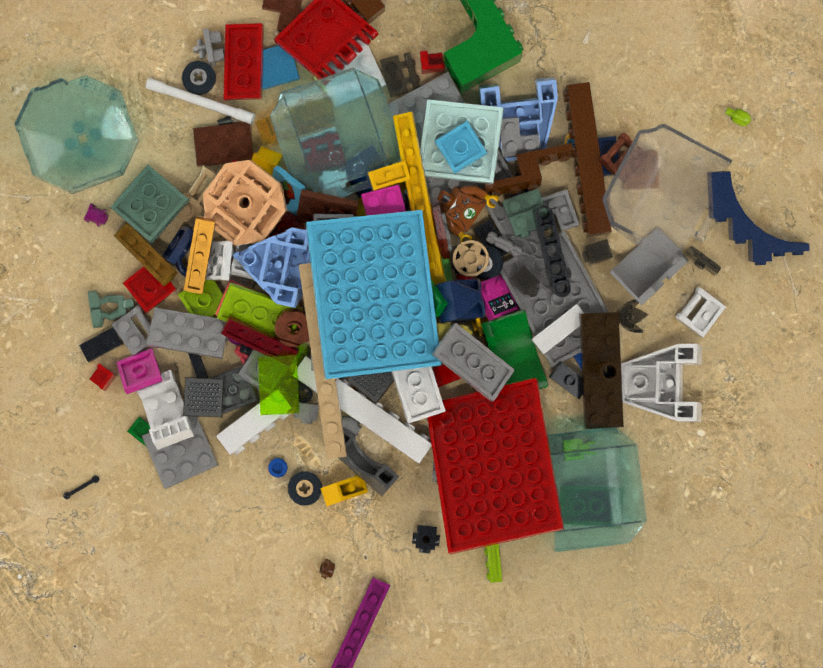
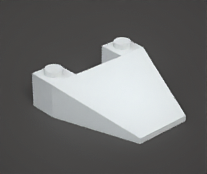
(657, 382)

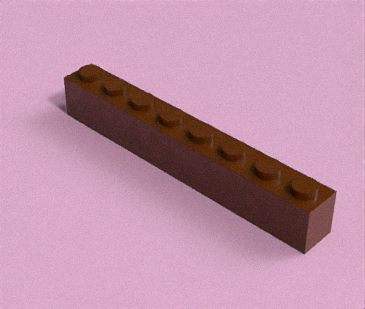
(587, 156)

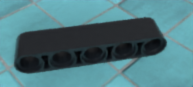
(557, 257)

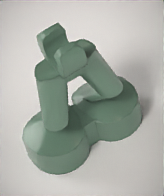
(98, 315)

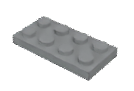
(187, 333)
(473, 362)

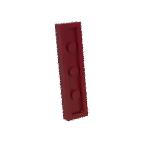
(256, 338)

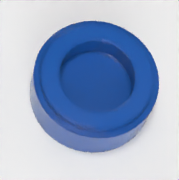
(278, 467)

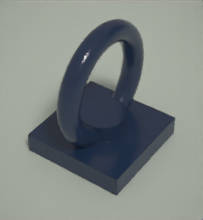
(178, 248)

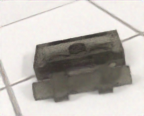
(394, 75)

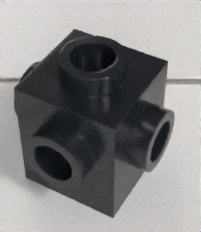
(429, 531)

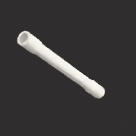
(163, 88)

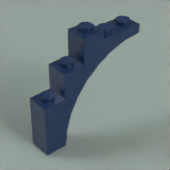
(725, 205)

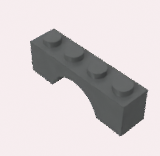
(375, 474)

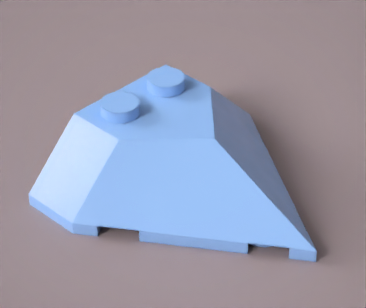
(276, 265)

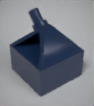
(463, 300)

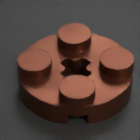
(283, 331)

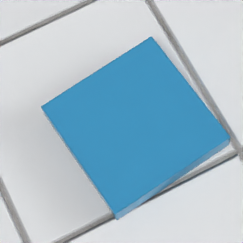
(278, 68)

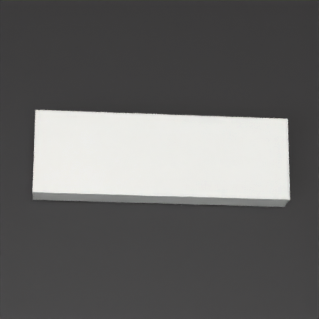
(558, 329)

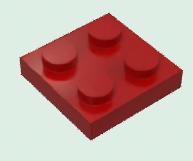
(148, 289)

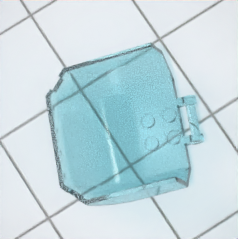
(335, 131)
(597, 488)

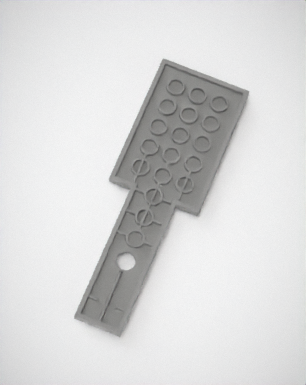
(544, 305)

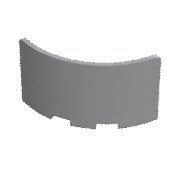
(643, 273)

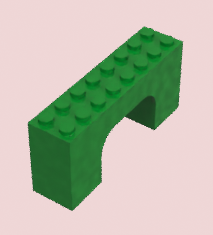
(487, 51)

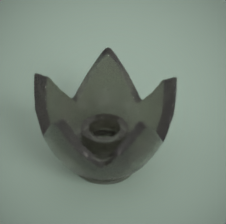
(630, 316)

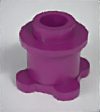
(96, 215)

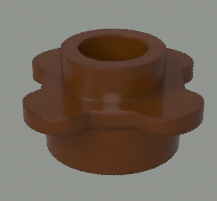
(327, 569)

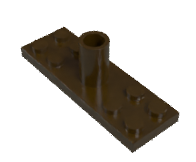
(599, 350)

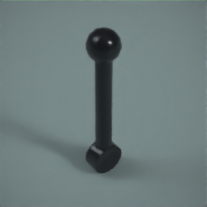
(95, 479)

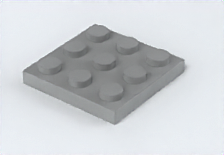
(184, 458)

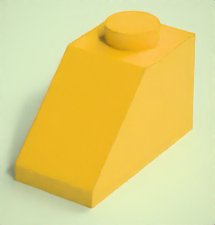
(344, 490)

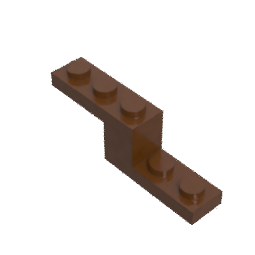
(528, 170)

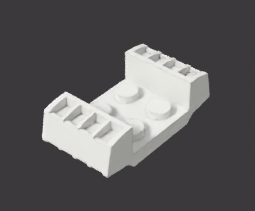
(165, 411)

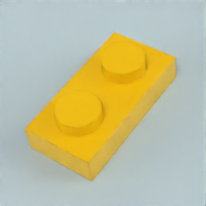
(389, 175)

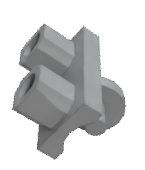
(213, 55)

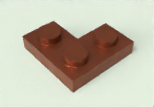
(287, 8)

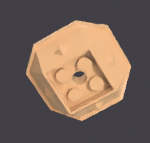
(225, 202)

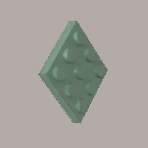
(150, 204)

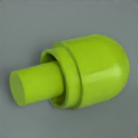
(739, 116)

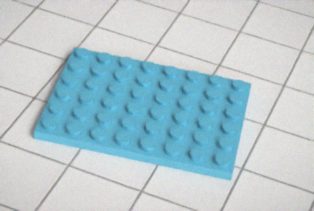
(373, 293)

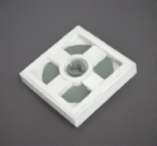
(220, 261)

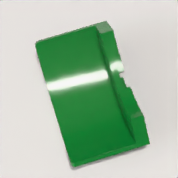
(511, 341)

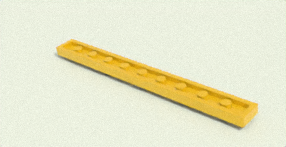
(418, 189)

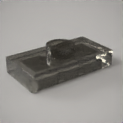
(702, 260)

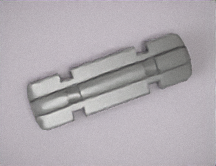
(504, 244)

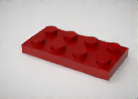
(243, 61)

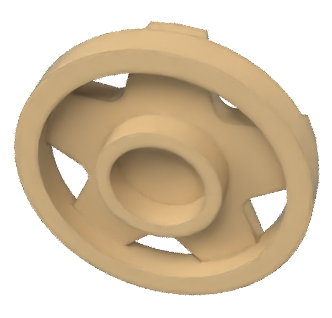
(470, 258)

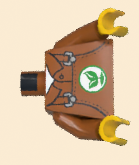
(463, 207)

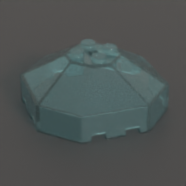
(61, 113)

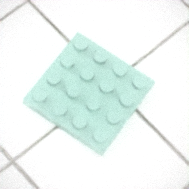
(445, 116)

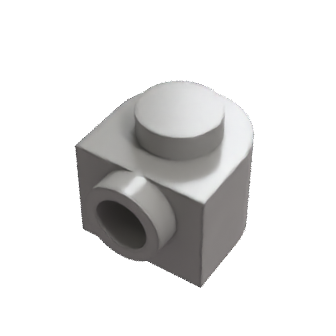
(308, 413)

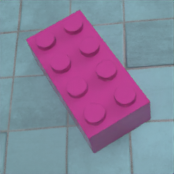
(384, 201)

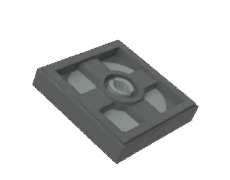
(236, 391)

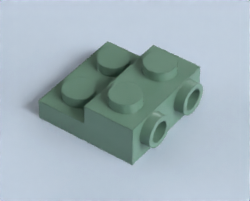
(520, 214)

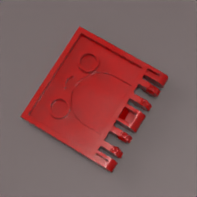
(323, 34)

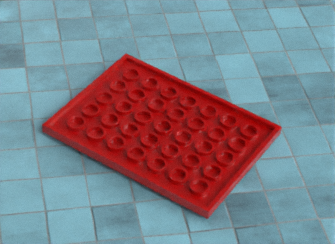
(494, 468)

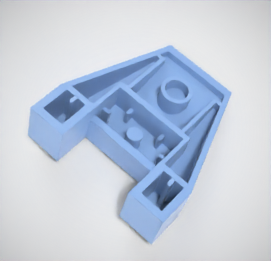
(533, 113)

